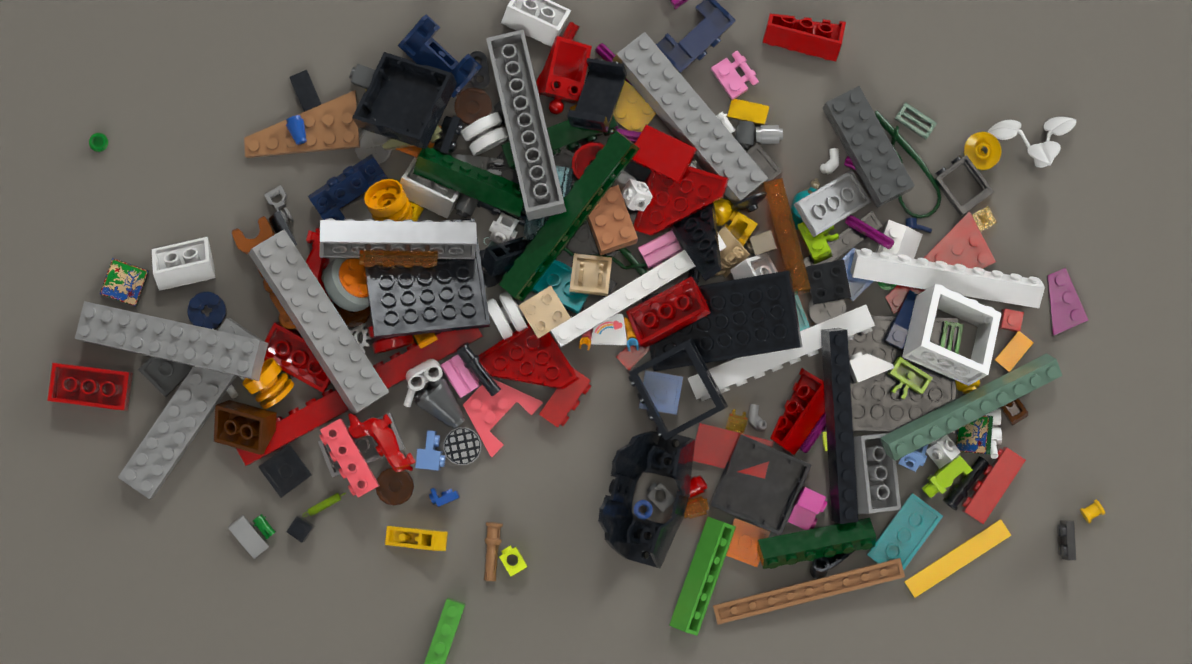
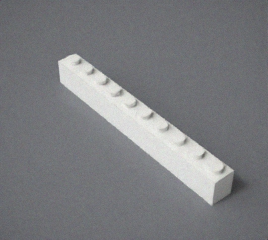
(966, 281)
(624, 297)
(745, 367)

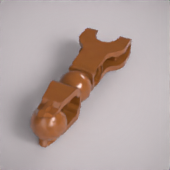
(245, 246)

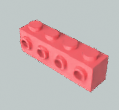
(349, 458)

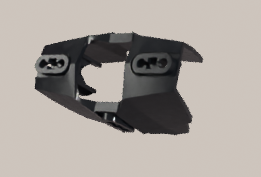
(622, 528)

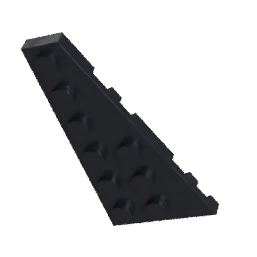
(700, 240)

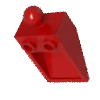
(568, 68)

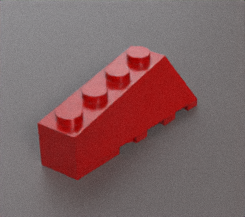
(805, 36)
(801, 413)

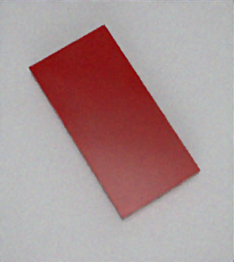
(716, 444)

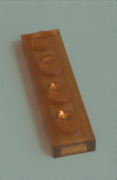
(405, 258)

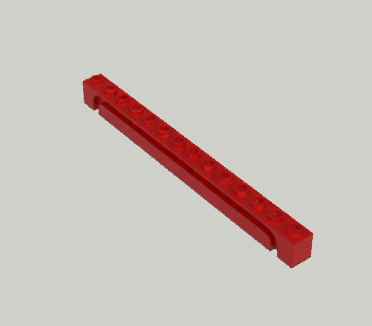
(331, 404)

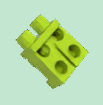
(944, 476)

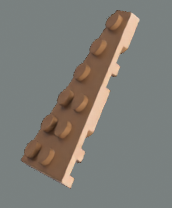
(326, 128)

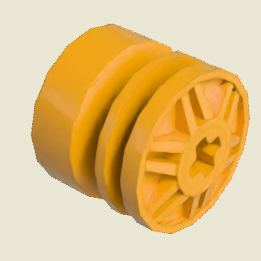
(388, 201)
(270, 386)

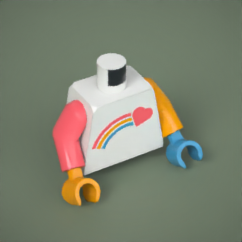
(613, 331)

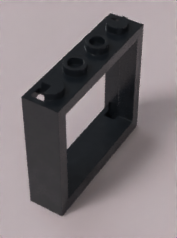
(705, 376)

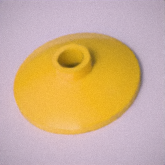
(974, 151)

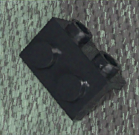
(451, 130)

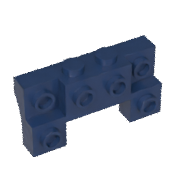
(697, 41)
(426, 51)
(346, 187)

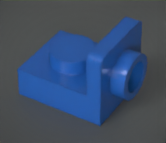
(447, 496)

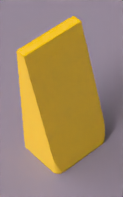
(748, 111)

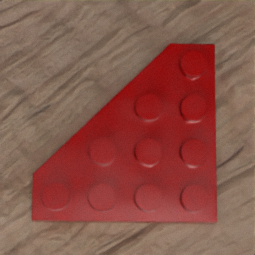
(678, 200)
(529, 360)

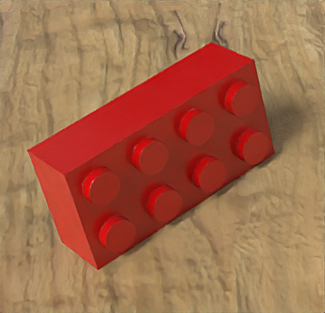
(90, 386)

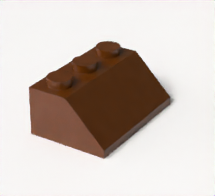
(244, 426)

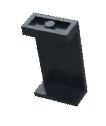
(598, 95)

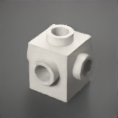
(636, 195)
(501, 232)
(942, 451)

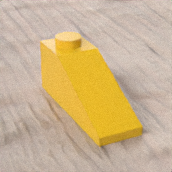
(416, 538)

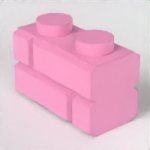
(660, 249)
(459, 376)

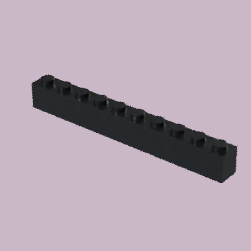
(839, 425)

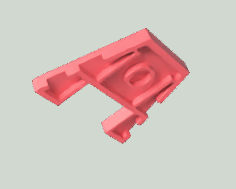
(487, 411)

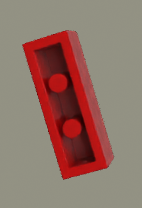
(564, 400)

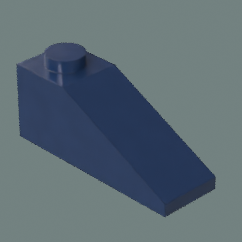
(899, 329)

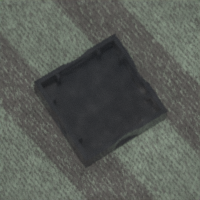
(405, 100)
(757, 499)

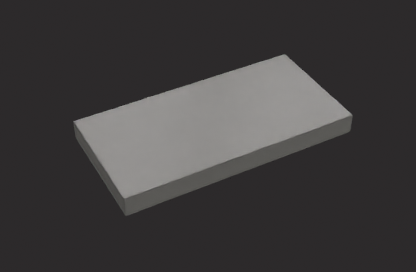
(832, 203)

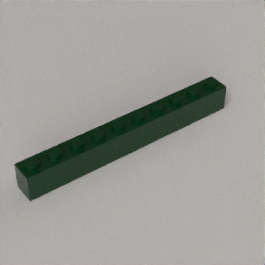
(561, 227)

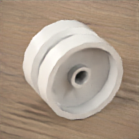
(484, 131)
(507, 314)

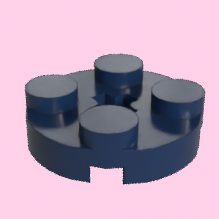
(215, 317)

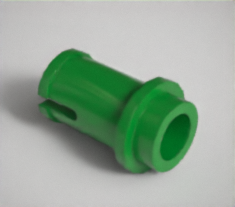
(263, 526)

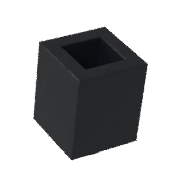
(300, 529)

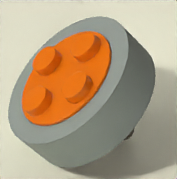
(347, 284)

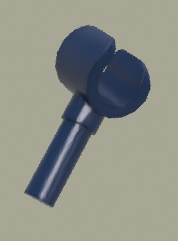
(912, 223)

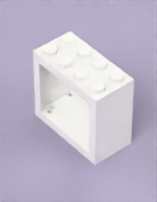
(923, 352)

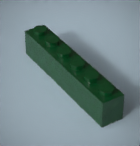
(564, 136)
(469, 180)
(816, 543)

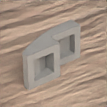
(248, 536)

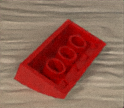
(668, 312)
(295, 357)

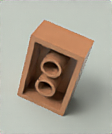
(612, 223)

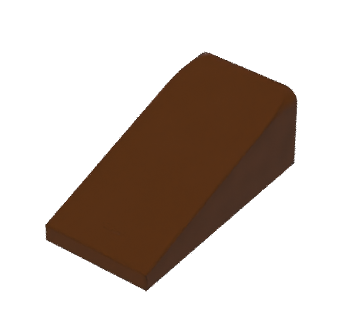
(1014, 411)

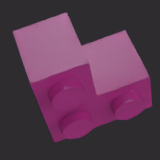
(806, 507)

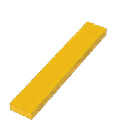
(957, 558)

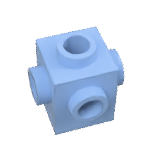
(914, 459)

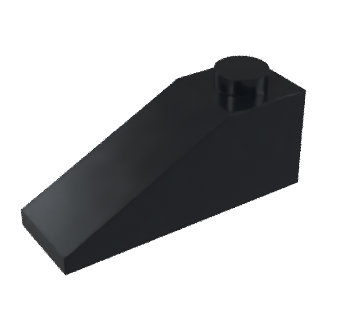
(501, 257)

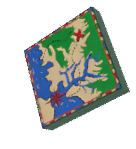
(124, 282)
(976, 436)

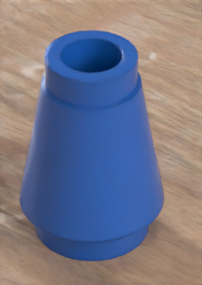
(297, 129)
(647, 514)

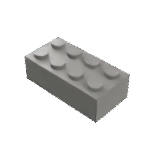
(366, 446)
(875, 476)

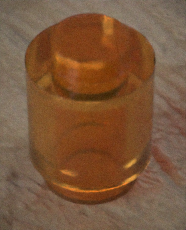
(696, 507)

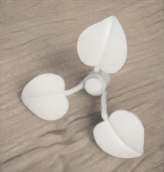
(1043, 152)

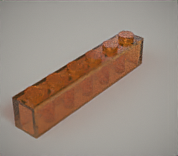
(786, 235)

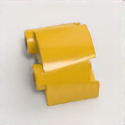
(741, 226)

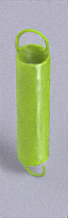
(324, 504)

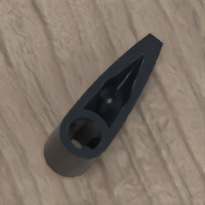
(826, 563)

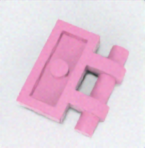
(730, 79)

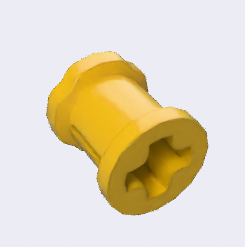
(1092, 511)

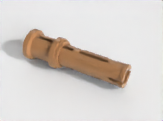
(493, 541)

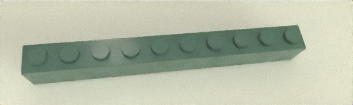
(971, 406)

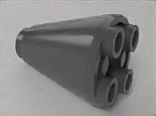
(440, 402)

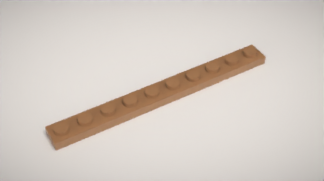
(808, 591)

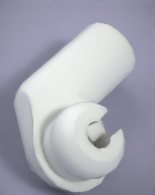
(830, 166)

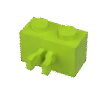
(817, 246)
(909, 376)

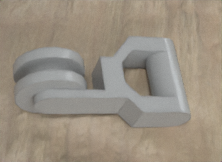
(275, 192)

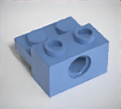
(429, 457)

